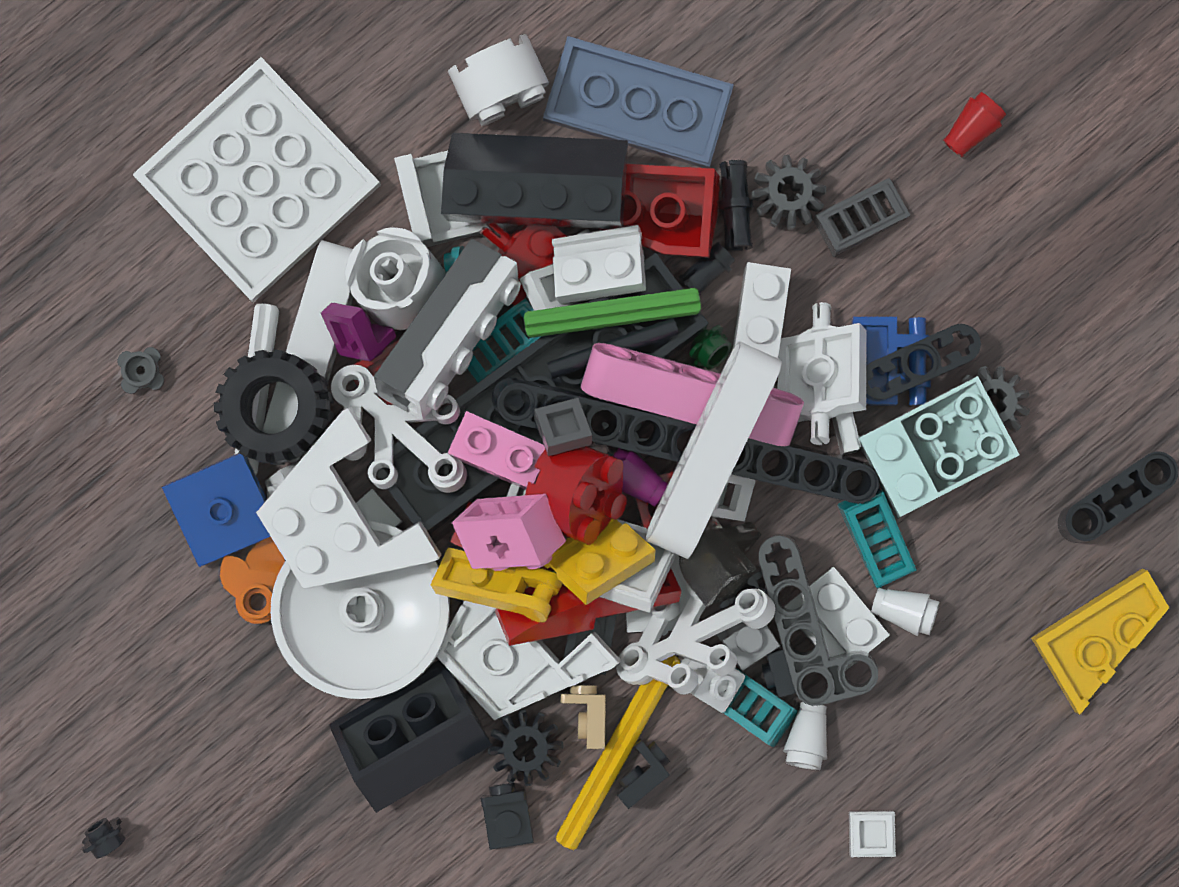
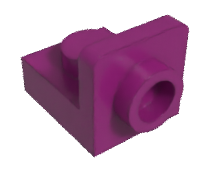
(354, 333)

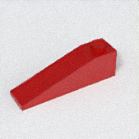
(673, 207)

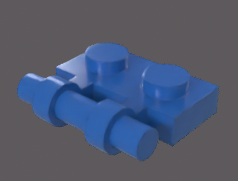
(883, 340)

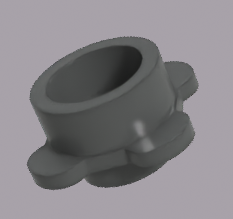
(132, 361)

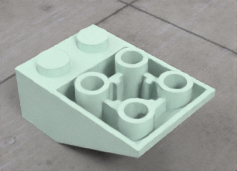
(938, 447)

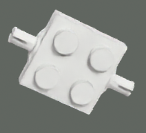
(825, 371)

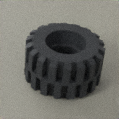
(237, 400)

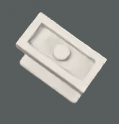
(422, 191)

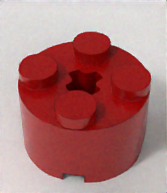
(581, 490)

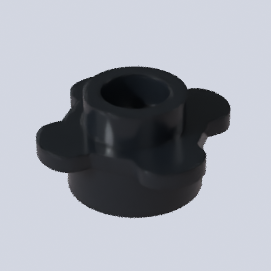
(103, 837)

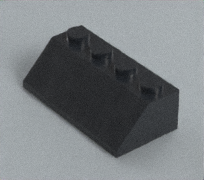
(535, 180)

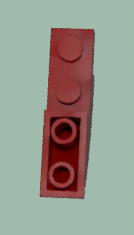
(571, 615)

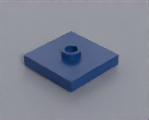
(218, 508)

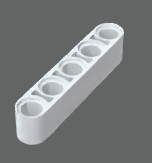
(310, 336)
(713, 449)

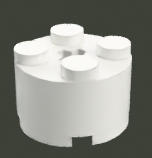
(499, 79)
(392, 276)

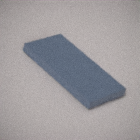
(638, 102)

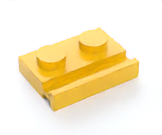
(603, 564)

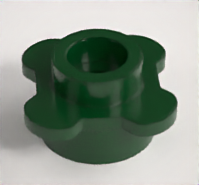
(710, 348)

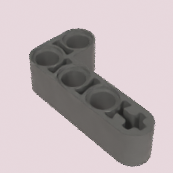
(807, 618)

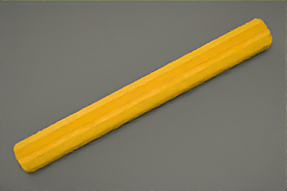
(611, 761)

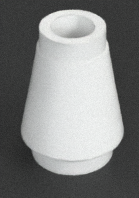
(906, 609)
(807, 738)

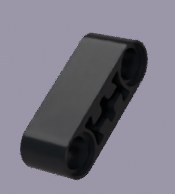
(1130, 474)

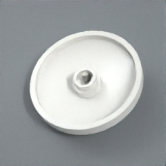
(361, 632)

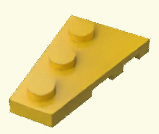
(1098, 636)

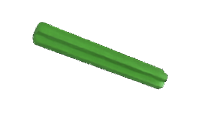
(612, 312)

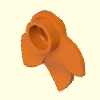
(252, 577)

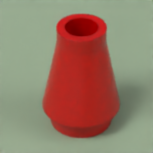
(975, 123)

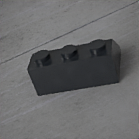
(409, 736)

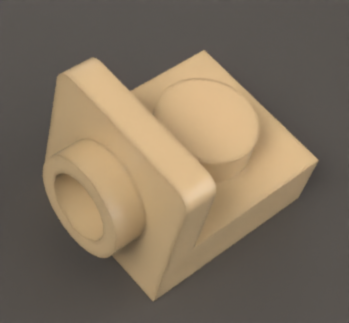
(593, 722)

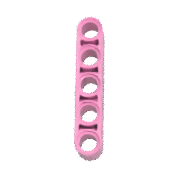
(677, 390)

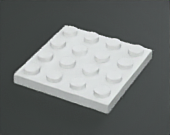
(257, 179)

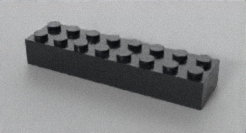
(413, 486)

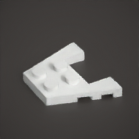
(321, 524)
(515, 675)

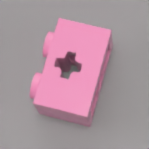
(496, 450)
(509, 532)

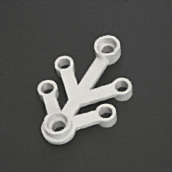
(394, 422)
(643, 659)

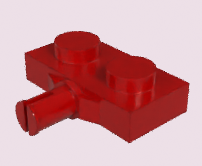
(528, 247)

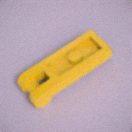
(496, 588)

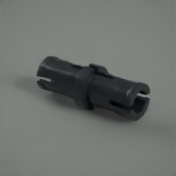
(736, 205)

